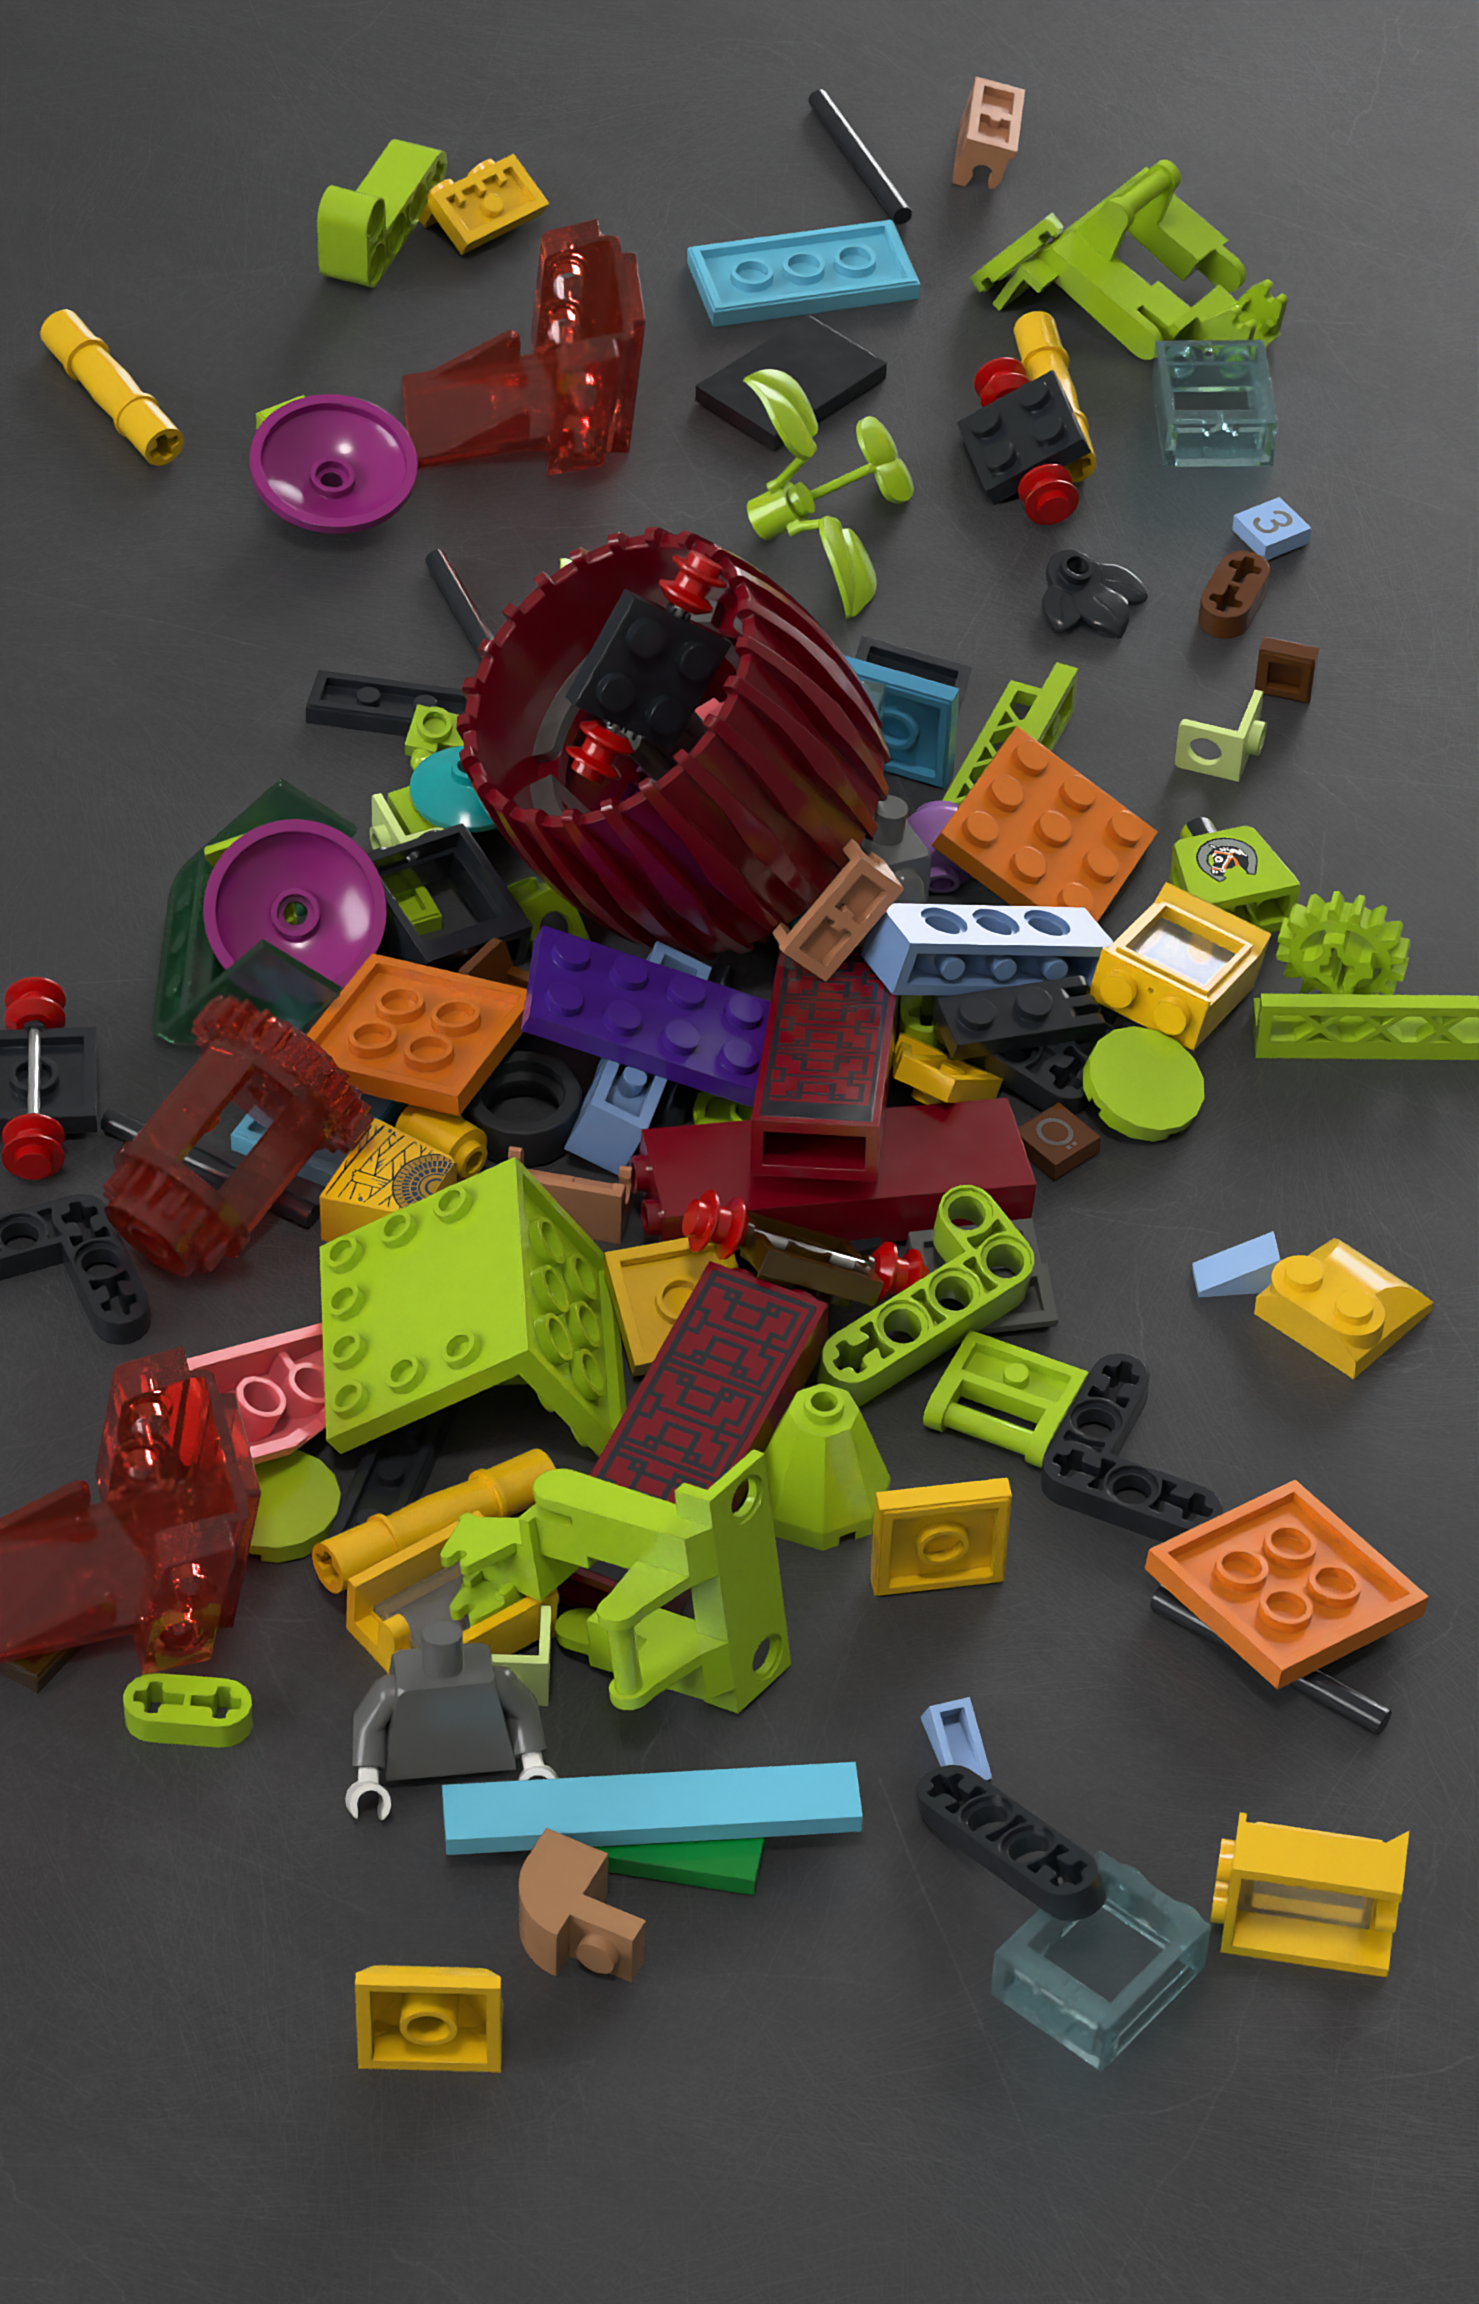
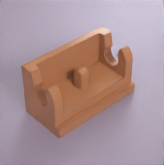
(988, 130)
(841, 913)
(594, 1205)

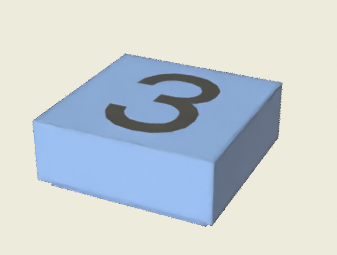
(1272, 528)

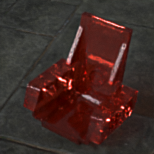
(564, 397)
(163, 1543)

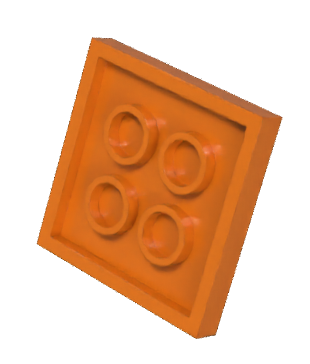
(1043, 832)
(420, 1032)
(1286, 1583)

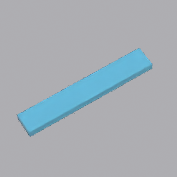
(653, 1807)

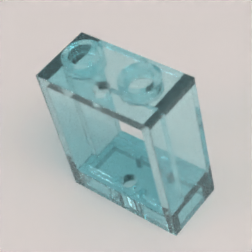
(1214, 436)
(1070, 2009)

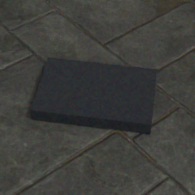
(814, 355)

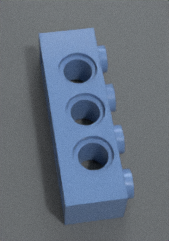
(980, 947)
(623, 1097)

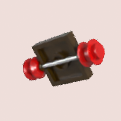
(799, 1255)

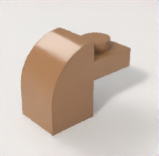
(565, 1911)

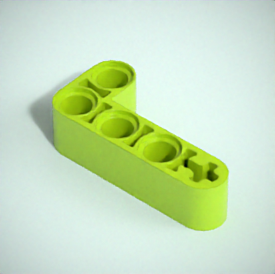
(369, 226)
(917, 1308)

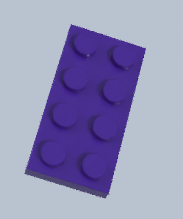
(645, 1015)

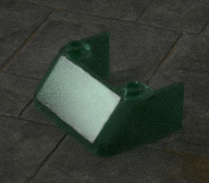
(265, 974)

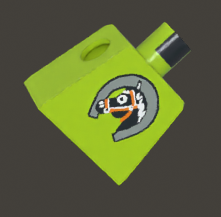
(1234, 873)

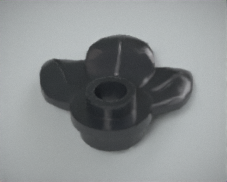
(1089, 592)

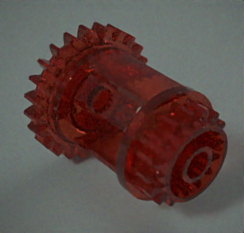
(276, 1080)

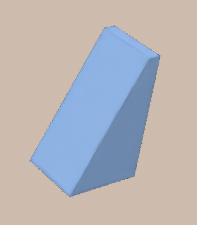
(1238, 1269)
(956, 1736)

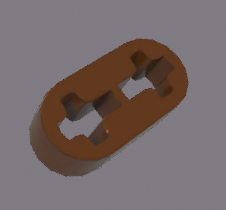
(1226, 591)

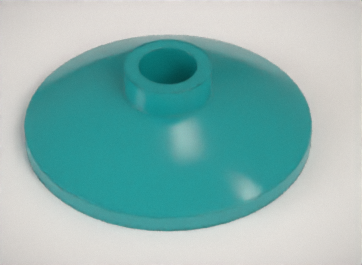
(445, 793)

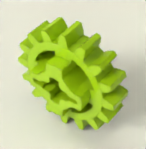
(1343, 947)

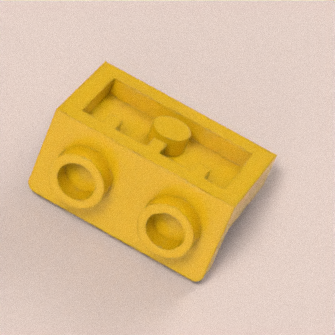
(484, 203)

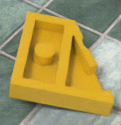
(937, 1077)

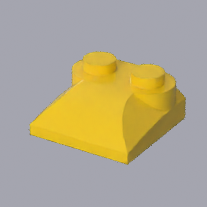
(1340, 1305)
(429, 2018)

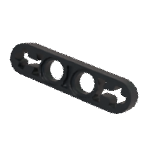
(1023, 1833)

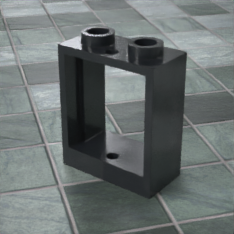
(435, 857)

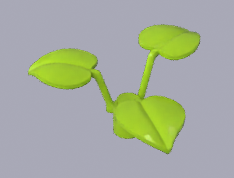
(788, 505)

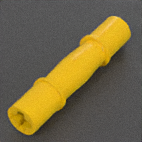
(1042, 352)
(112, 388)
(492, 1491)

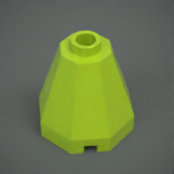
(823, 1470)

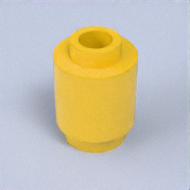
(448, 1134)

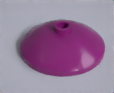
(339, 445)
(304, 866)

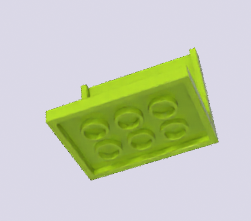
(462, 1299)

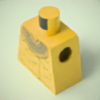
(382, 1177)

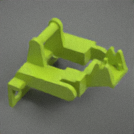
(1134, 312)
(668, 1549)

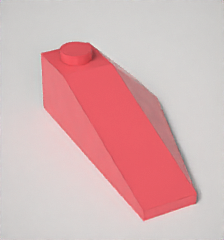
(275, 1387)

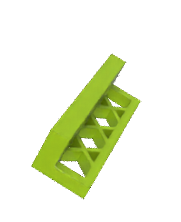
(1045, 723)
(1366, 1026)

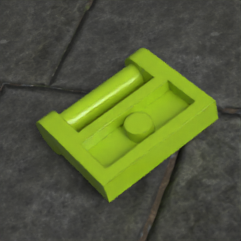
(1010, 1382)

